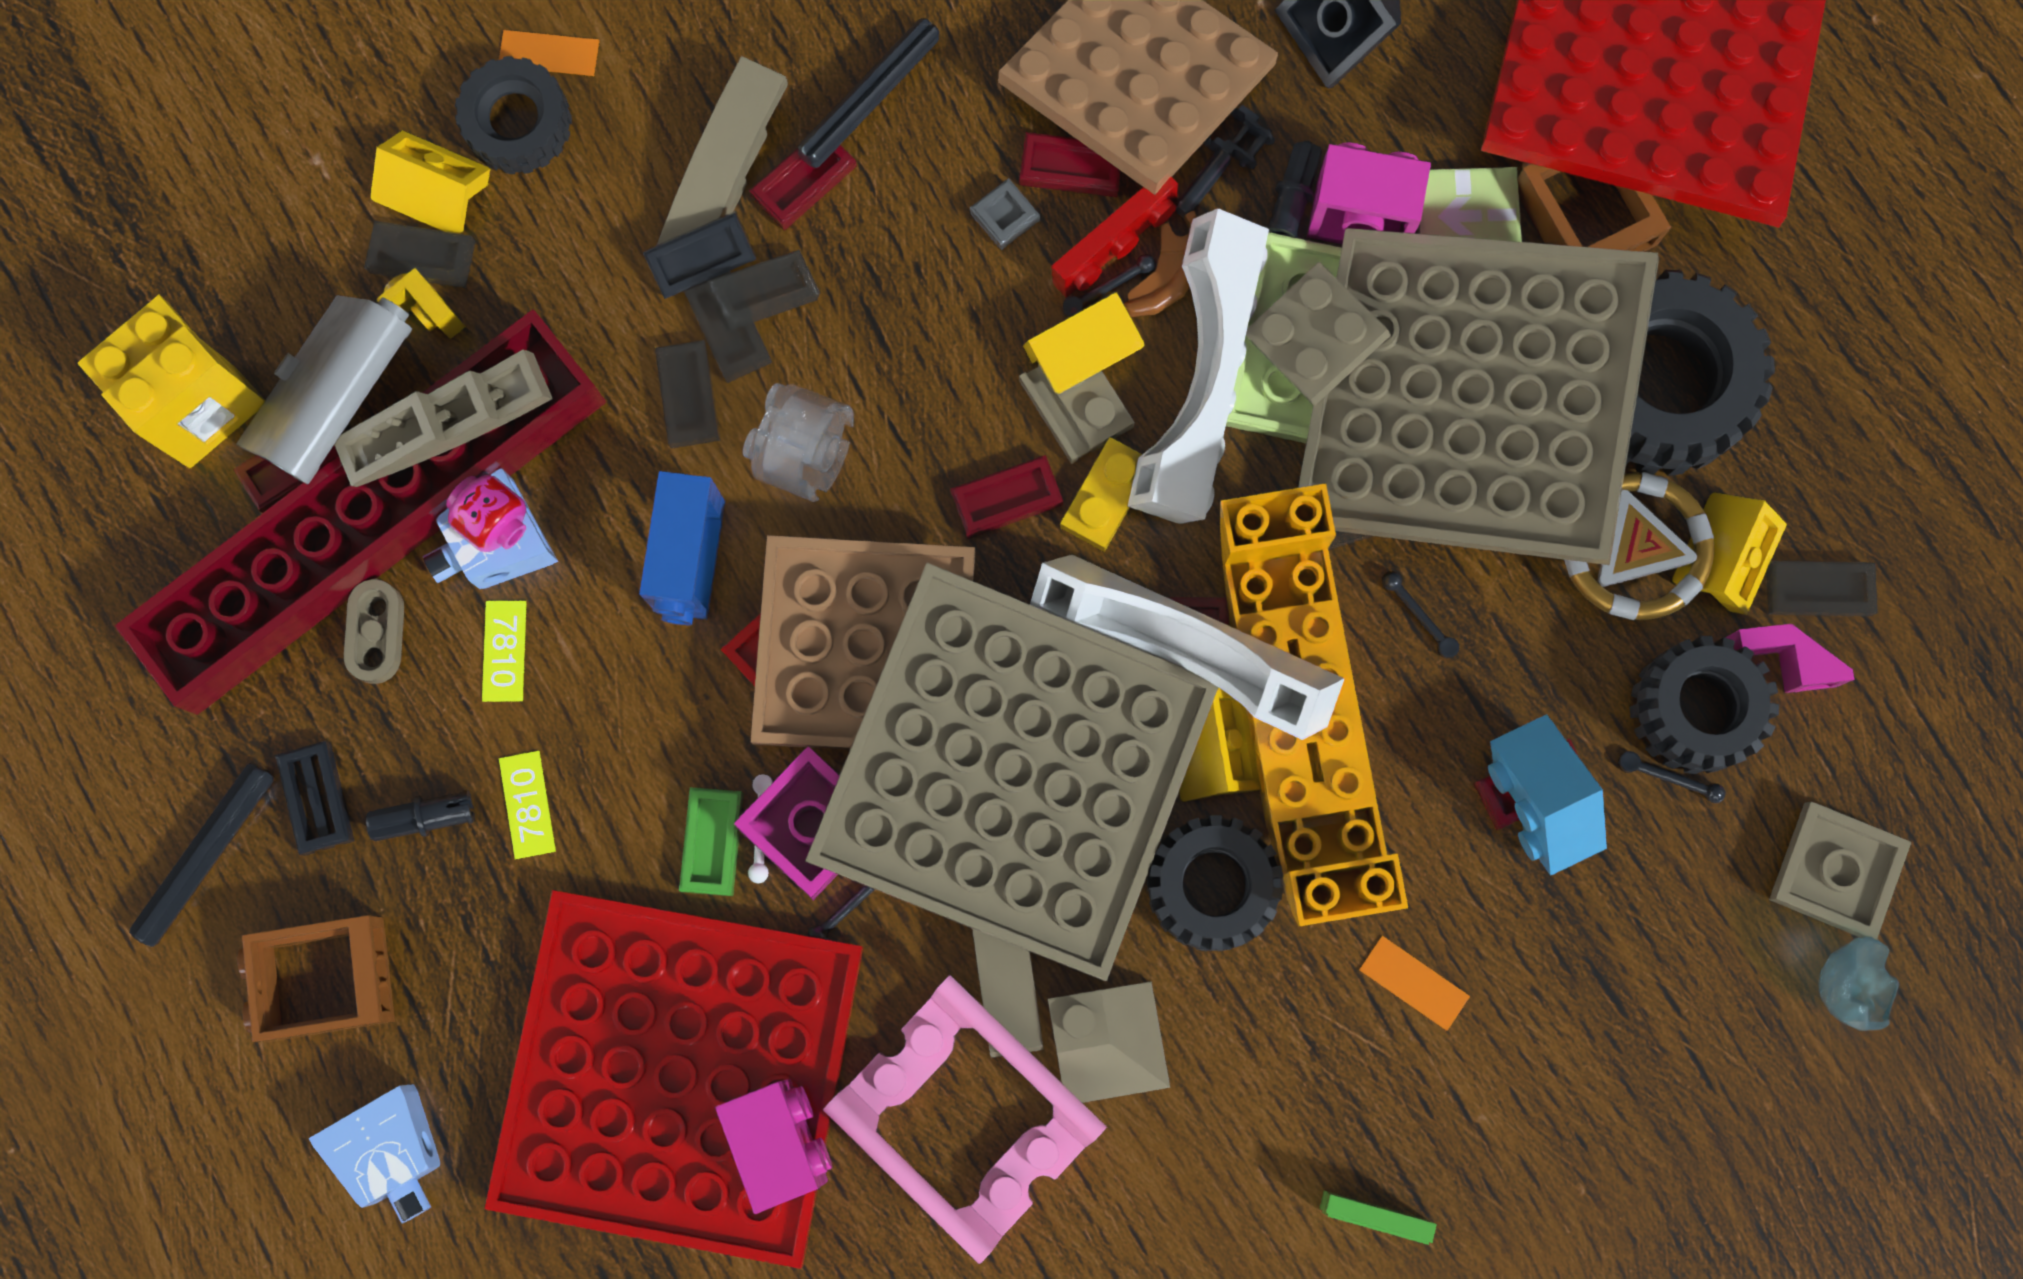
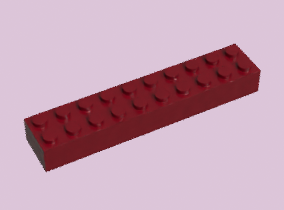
(330, 536)

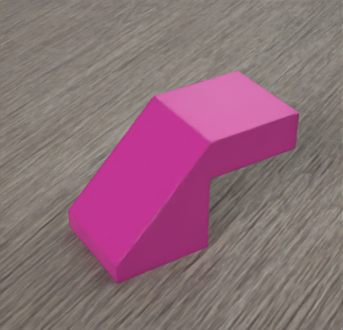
(1802, 660)

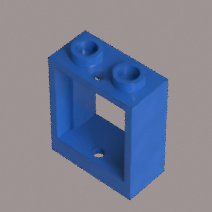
(682, 547)

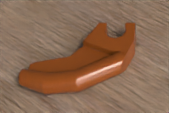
(1168, 282)

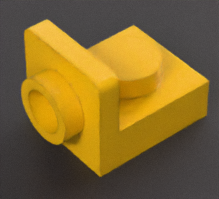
(416, 294)

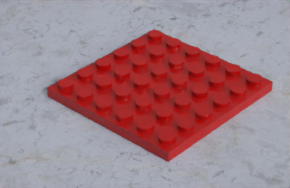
(1662, 96)
(631, 1047)

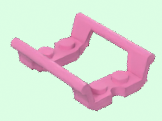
(1005, 1187)

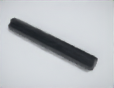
(868, 93)
(201, 855)

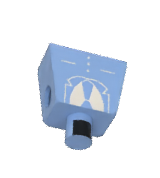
(492, 567)
(383, 1152)

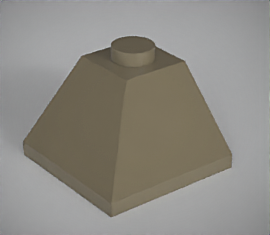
(1109, 1042)

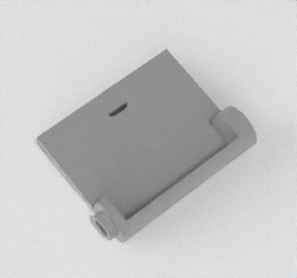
(325, 384)

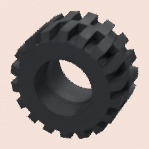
(1738, 682)
(1247, 851)

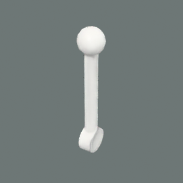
(758, 871)

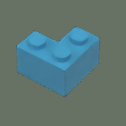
(1552, 793)

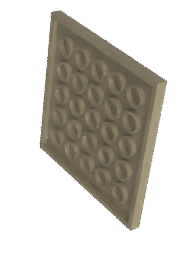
(1494, 399)
(1013, 772)

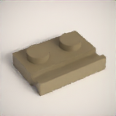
(1081, 415)

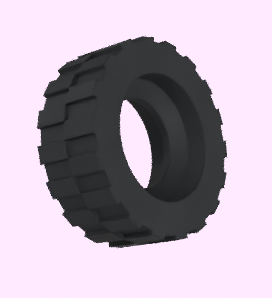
(504, 78)

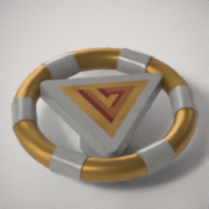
(1648, 547)

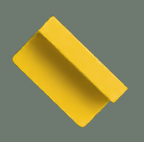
(426, 181)
(1085, 343)
(1744, 544)
(1223, 755)

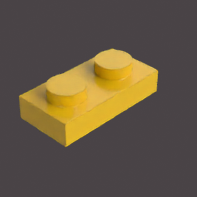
(1103, 496)

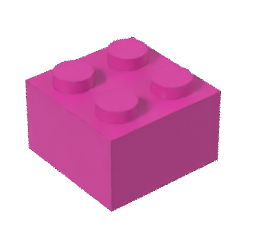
(1367, 192)
(788, 817)
(774, 1144)

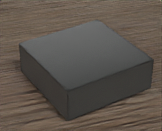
(1004, 214)

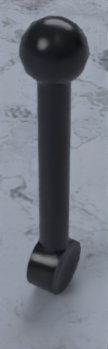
(1074, 305)
(1447, 646)
(1631, 762)
(822, 931)

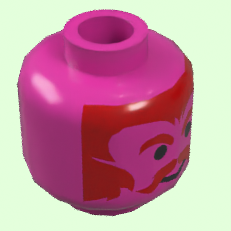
(486, 513)

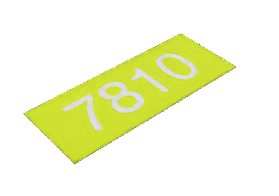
(504, 651)
(527, 805)

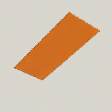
(553, 52)
(1414, 983)

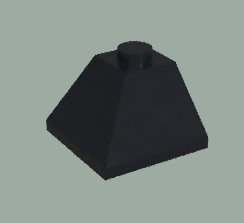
(1338, 32)

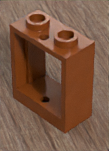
(1554, 228)
(370, 975)

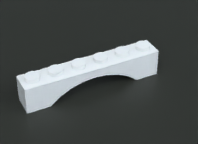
(1223, 273)
(1256, 674)

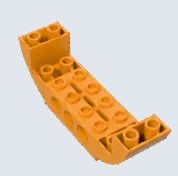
(1319, 788)

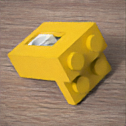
(171, 384)

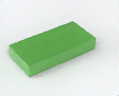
(711, 842)
(1377, 1217)

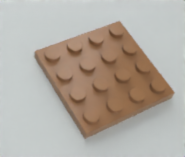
(1138, 78)
(829, 630)

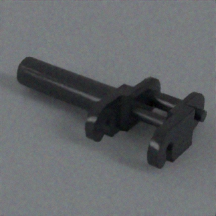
(1222, 158)

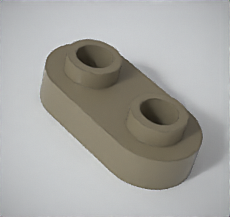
(372, 633)

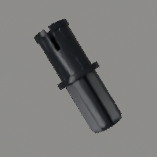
(1295, 189)
(420, 816)

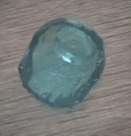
(1858, 986)

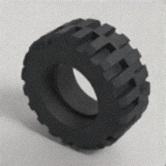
(1734, 367)

